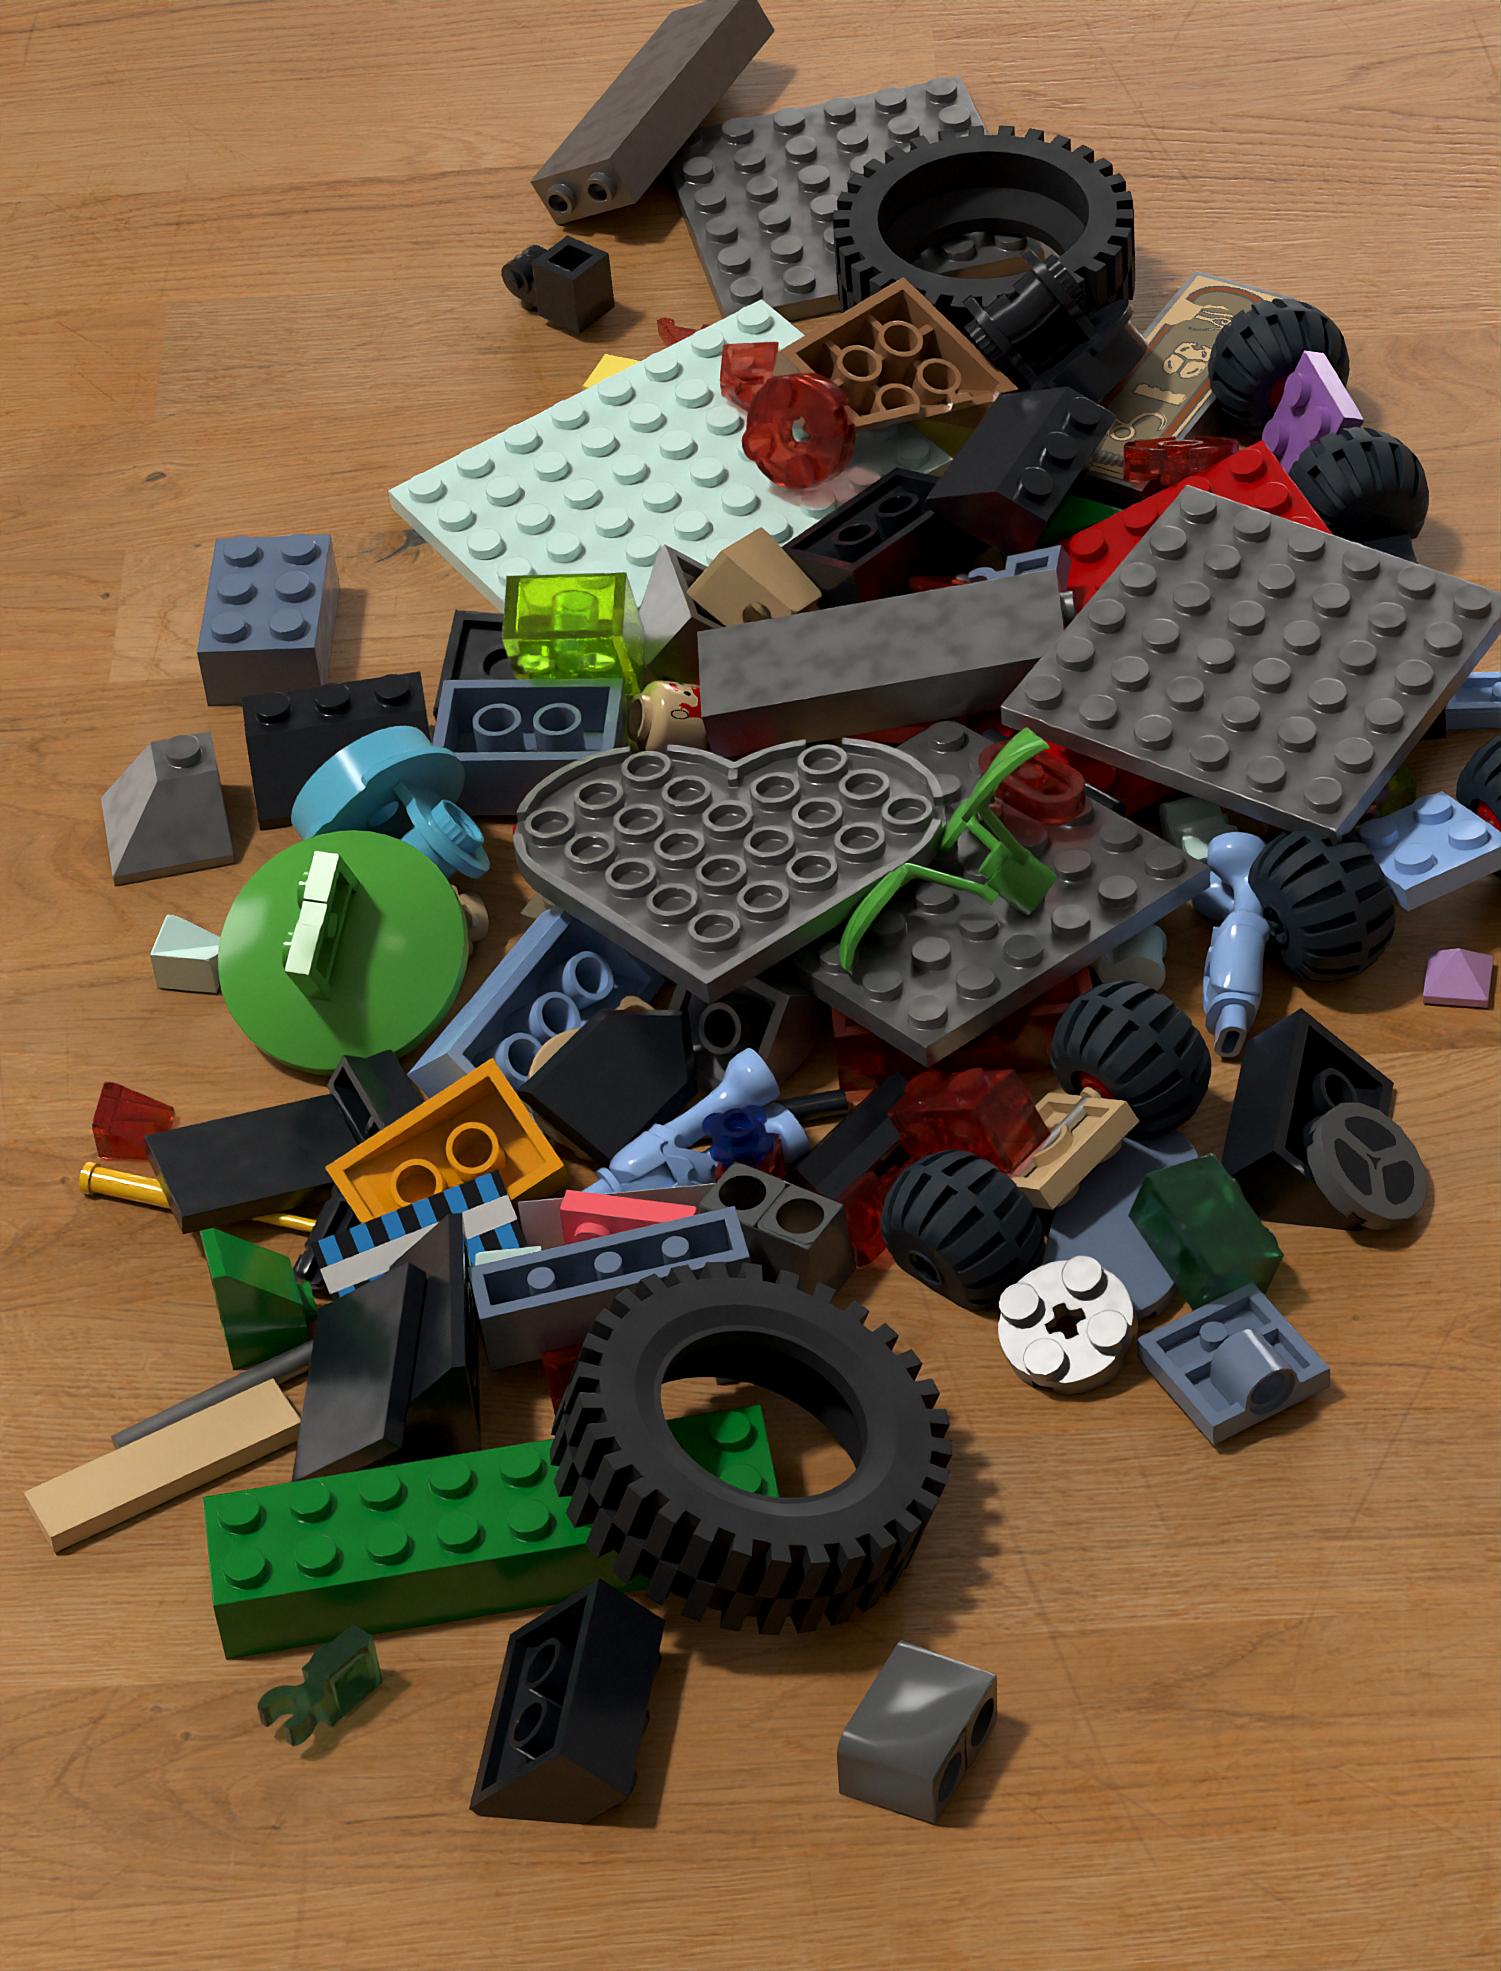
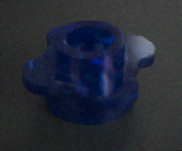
(739, 1136)

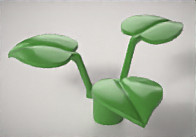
(1008, 868)

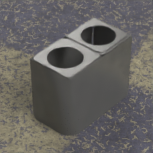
(796, 1227)
(916, 1732)

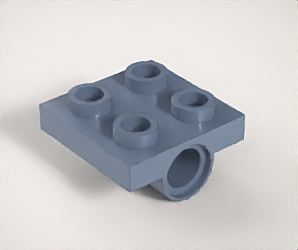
(1233, 1363)

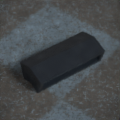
(372, 1092)
(856, 1145)

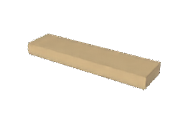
(163, 1465)

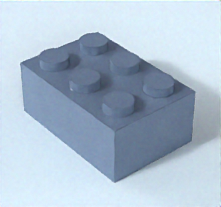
(268, 616)
(523, 732)

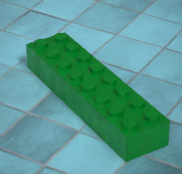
(427, 1539)

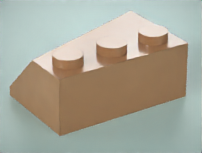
(895, 361)

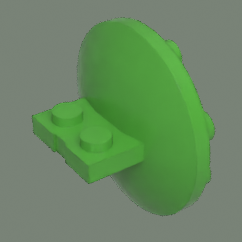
(342, 950)

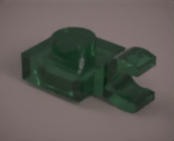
(334, 1683)

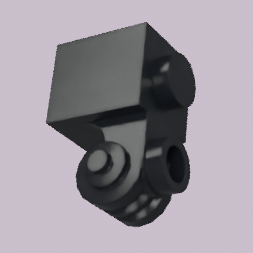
(563, 283)

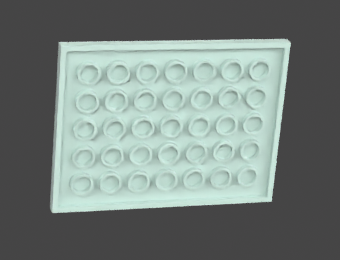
(634, 469)

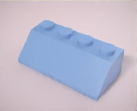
(539, 989)

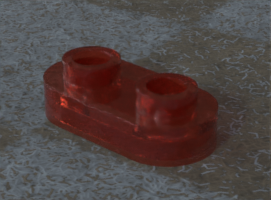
(1039, 787)

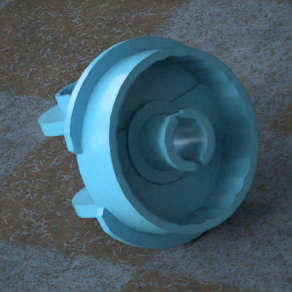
(397, 788)

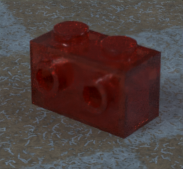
(972, 1113)

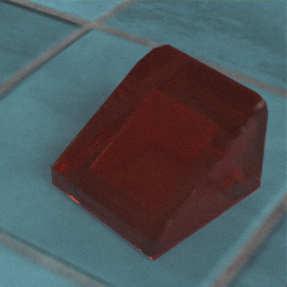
(125, 1119)

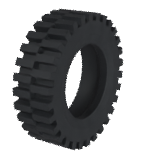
(983, 187)
(708, 1536)

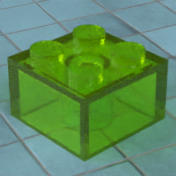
(574, 628)

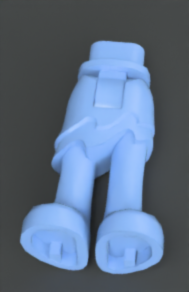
(1237, 947)
(661, 1154)

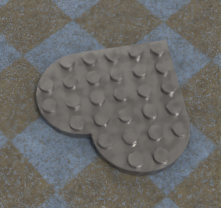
(721, 860)

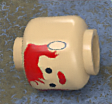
(667, 716)

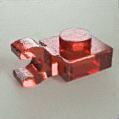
(863, 1210)

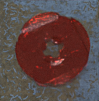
(771, 438)
(1174, 458)

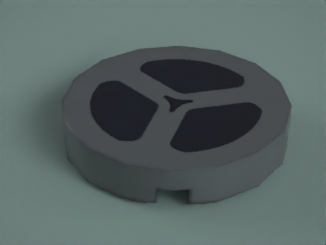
(1367, 1166)

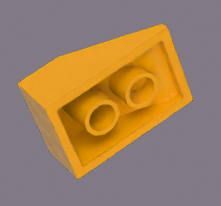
(447, 1142)

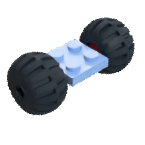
(1334, 903)

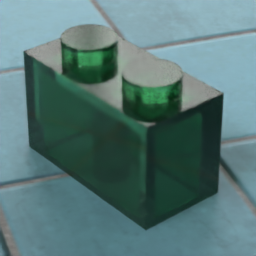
(1204, 1231)

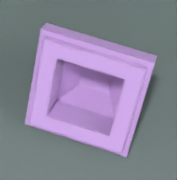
(1458, 978)

